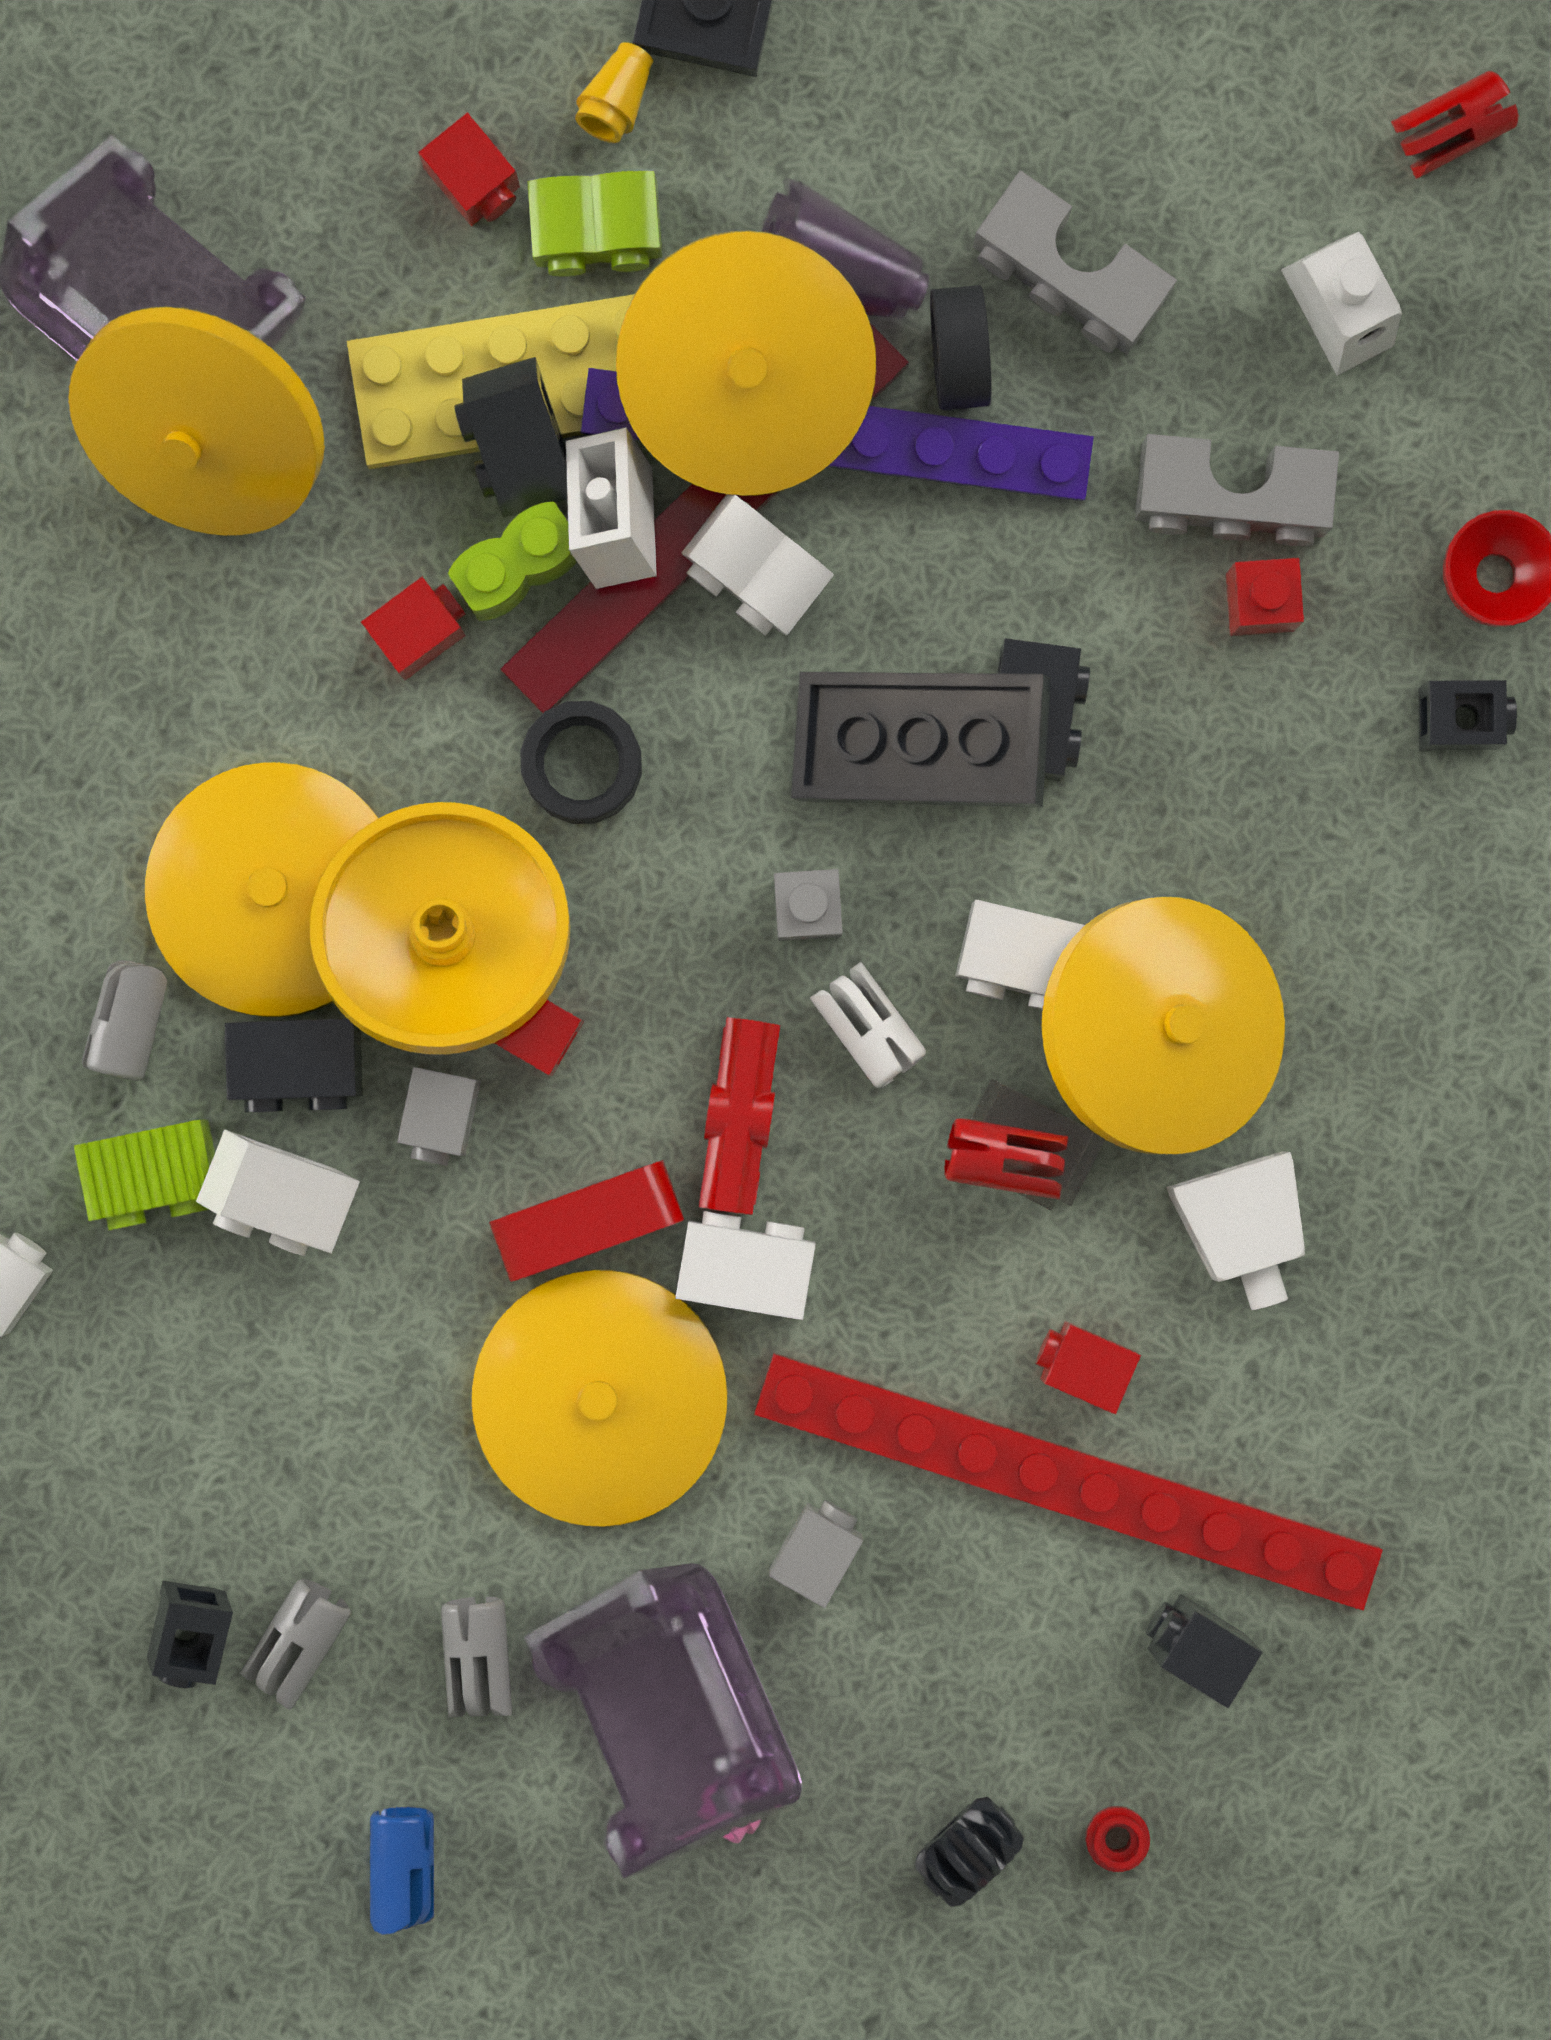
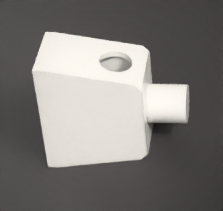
(1345, 300)
(1245, 1223)

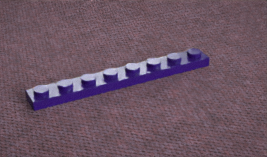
(921, 447)

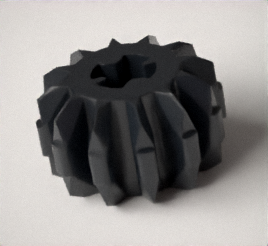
(969, 1851)

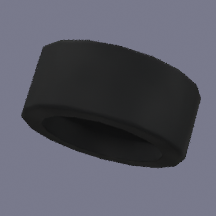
(960, 347)
(581, 714)

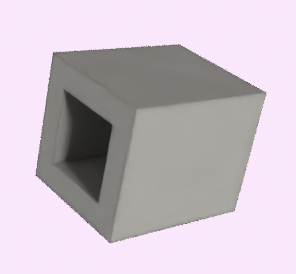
(808, 905)
(438, 1115)
(817, 1552)

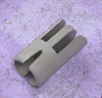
(125, 1020)
(296, 1642)
(476, 1657)

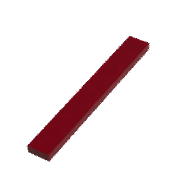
(606, 616)

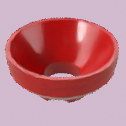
(1518, 541)

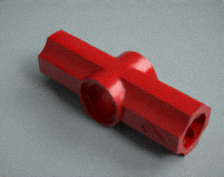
(739, 1115)

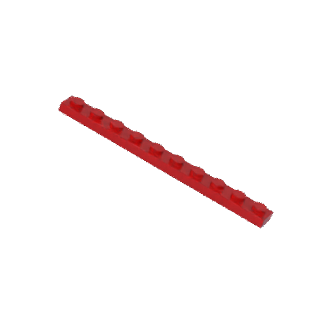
(1068, 1481)

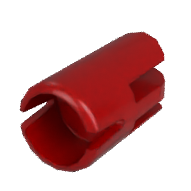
(1468, 116)
(984, 1151)

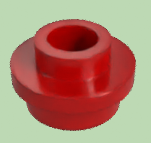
(1126, 1857)

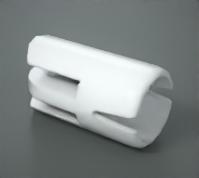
(869, 1026)

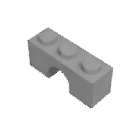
(1110, 302)
(1181, 491)

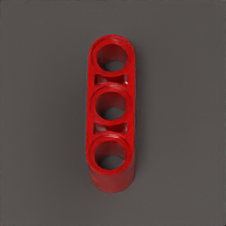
(586, 1221)

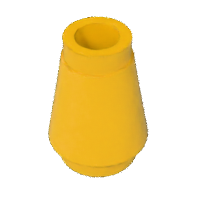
(614, 95)

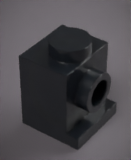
(1486, 698)
(195, 1610)

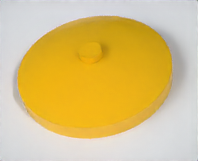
(745, 363)
(196, 421)
(239, 882)
(440, 928)
(1163, 1025)
(599, 1398)

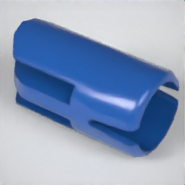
(401, 1868)

